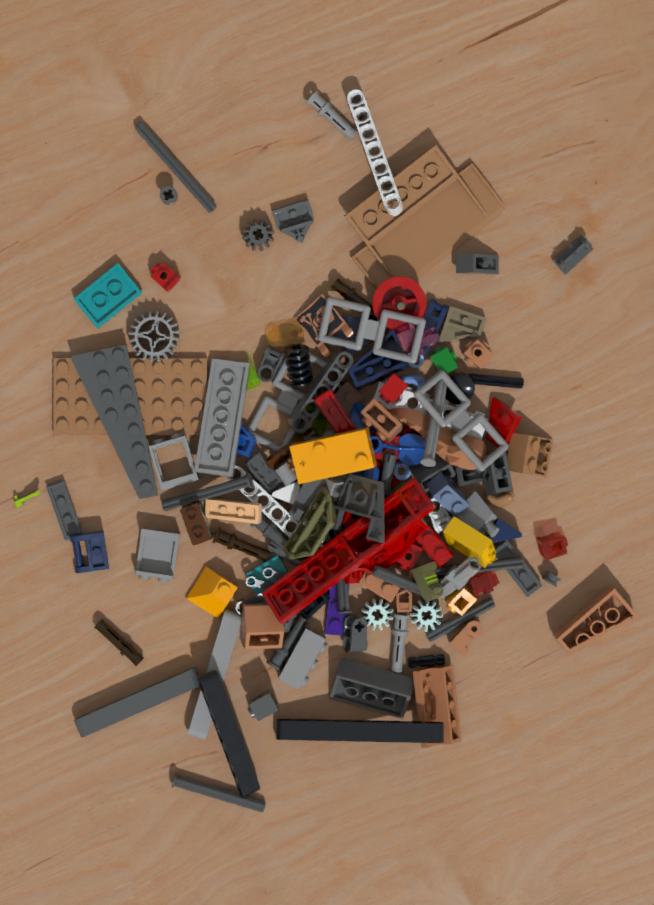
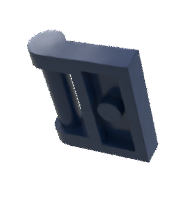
(95, 550)

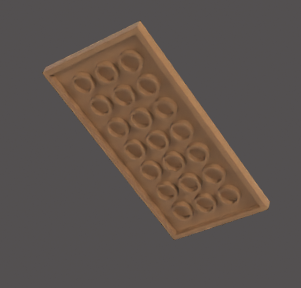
(168, 394)

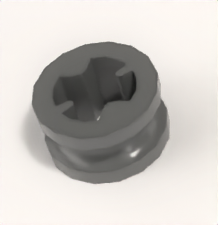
(551, 578)

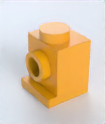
(464, 603)

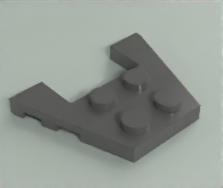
(363, 498)

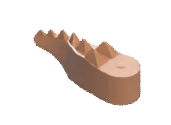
(446, 446)

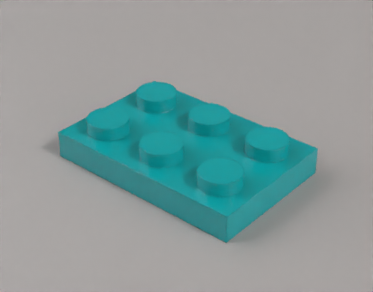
(108, 295)

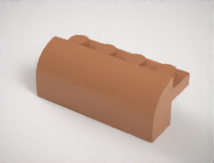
(438, 700)

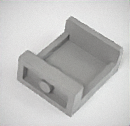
(157, 554)

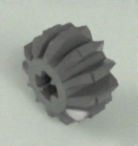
(263, 231)

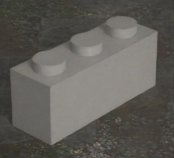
(303, 658)

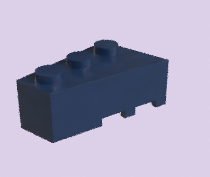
(375, 368)

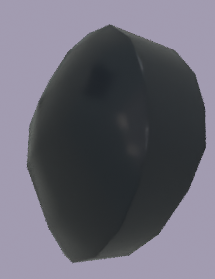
(465, 383)

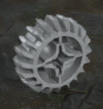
(170, 338)

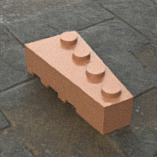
(595, 620)

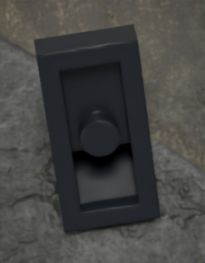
(314, 606)

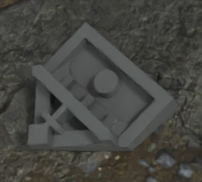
(294, 219)

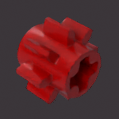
(353, 577)

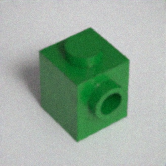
(444, 359)

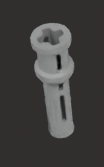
(324, 109)
(400, 630)

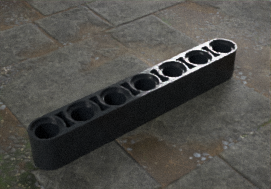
(228, 733)

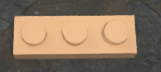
(233, 510)

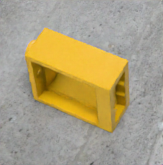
(469, 542)

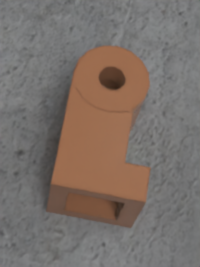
(465, 635)

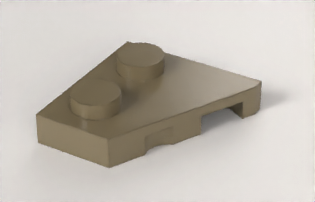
(461, 325)

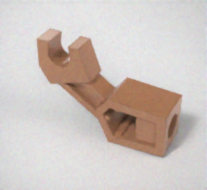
(404, 606)

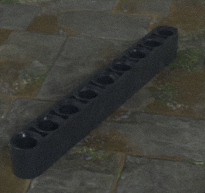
(360, 730)

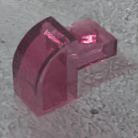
(406, 334)

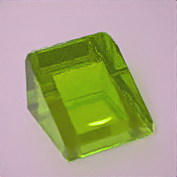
(253, 380)

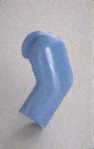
(414, 379)

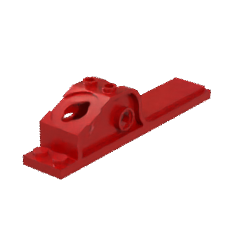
(339, 558)

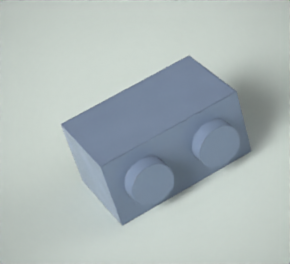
(447, 494)

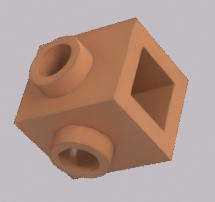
(485, 354)

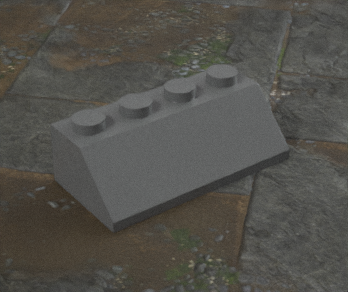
(372, 688)

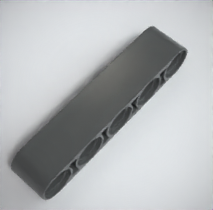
(321, 380)

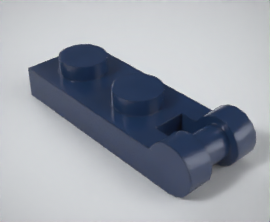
(432, 321)

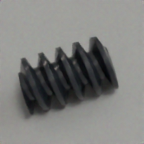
(299, 365)

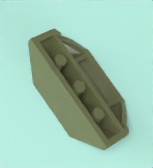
(312, 527)

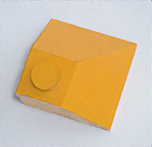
(212, 592)

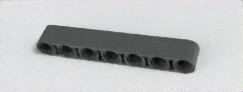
(137, 702)

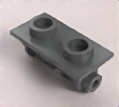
(573, 254)

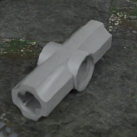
(459, 575)

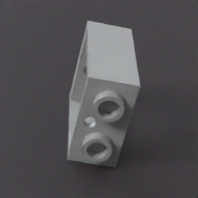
(177, 481)

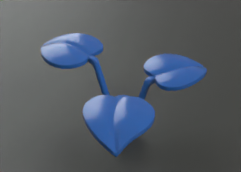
(410, 448)

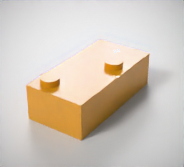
(333, 455)

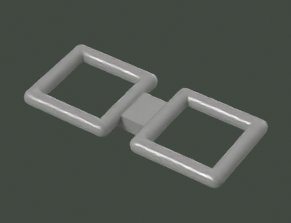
(371, 330)
(285, 403)
(461, 420)

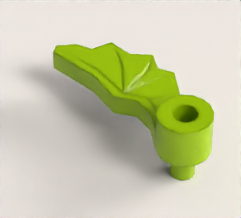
(19, 502)

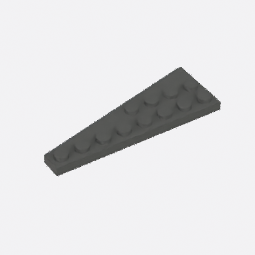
(113, 392)

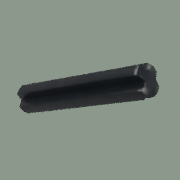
(499, 381)

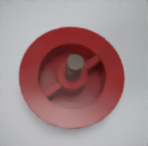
(401, 296)

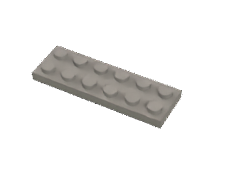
(222, 417)

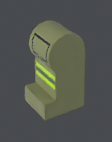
(428, 581)

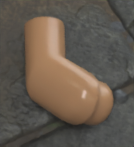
(501, 501)

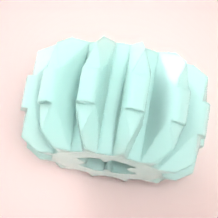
(370, 616)
(427, 621)

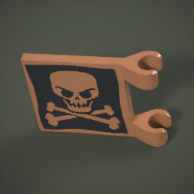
(311, 320)

